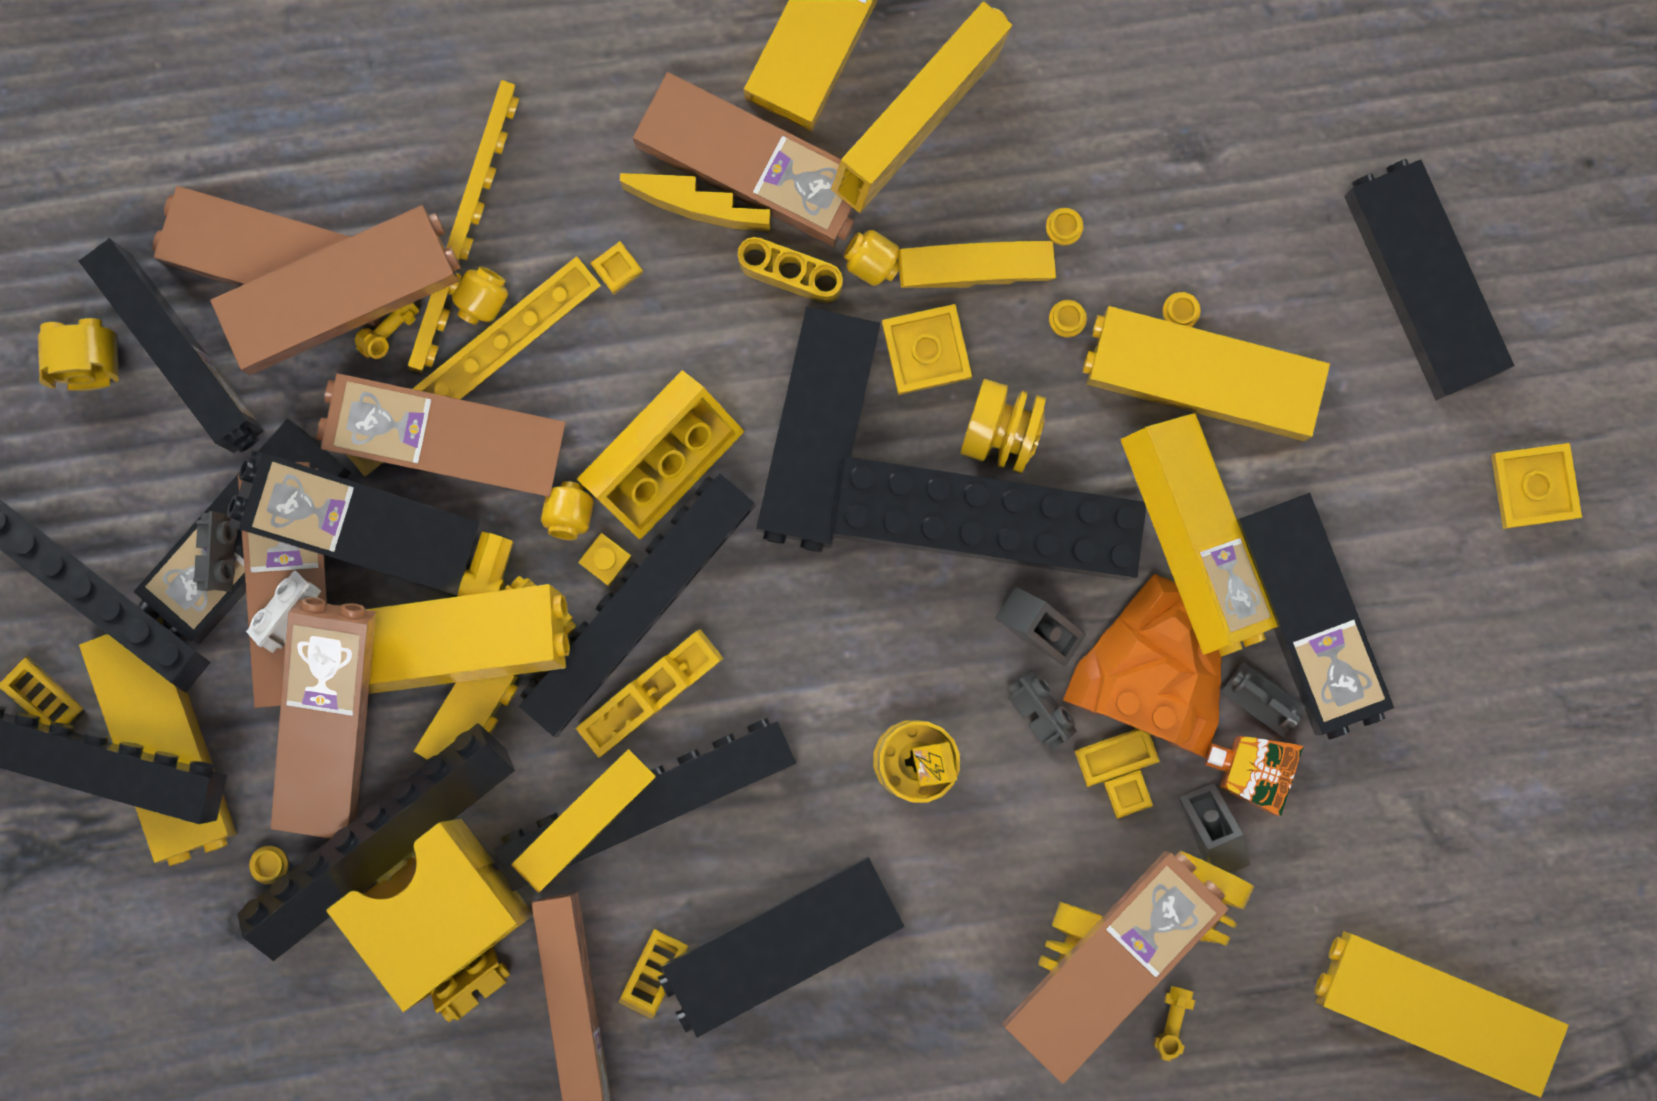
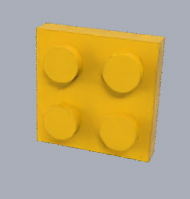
(926, 349)
(1536, 486)

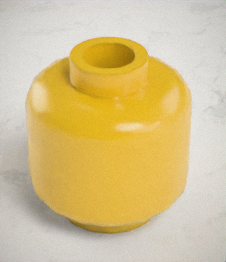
(872, 257)
(480, 295)
(567, 511)

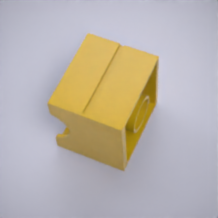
(431, 914)

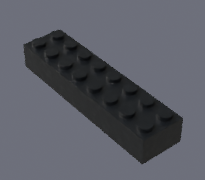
(987, 519)

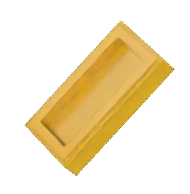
(1116, 756)

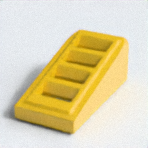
(50, 684)
(636, 1003)

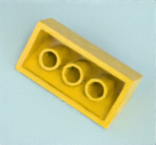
(661, 454)

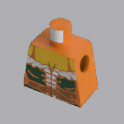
(1257, 770)

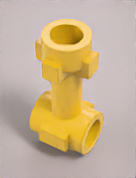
(374, 343)
(1168, 1043)

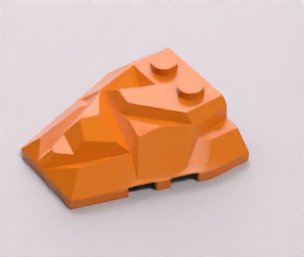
(1152, 672)

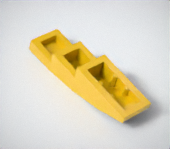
(681, 197)
(976, 264)
(649, 693)
(583, 821)

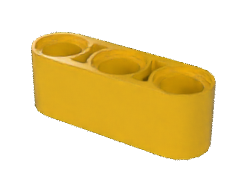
(777, 257)

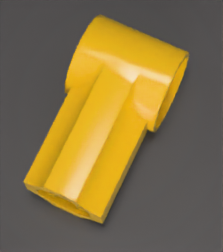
(487, 566)

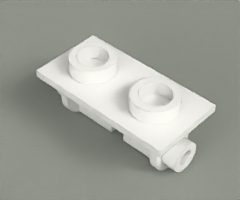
(269, 624)

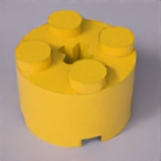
(78, 355)

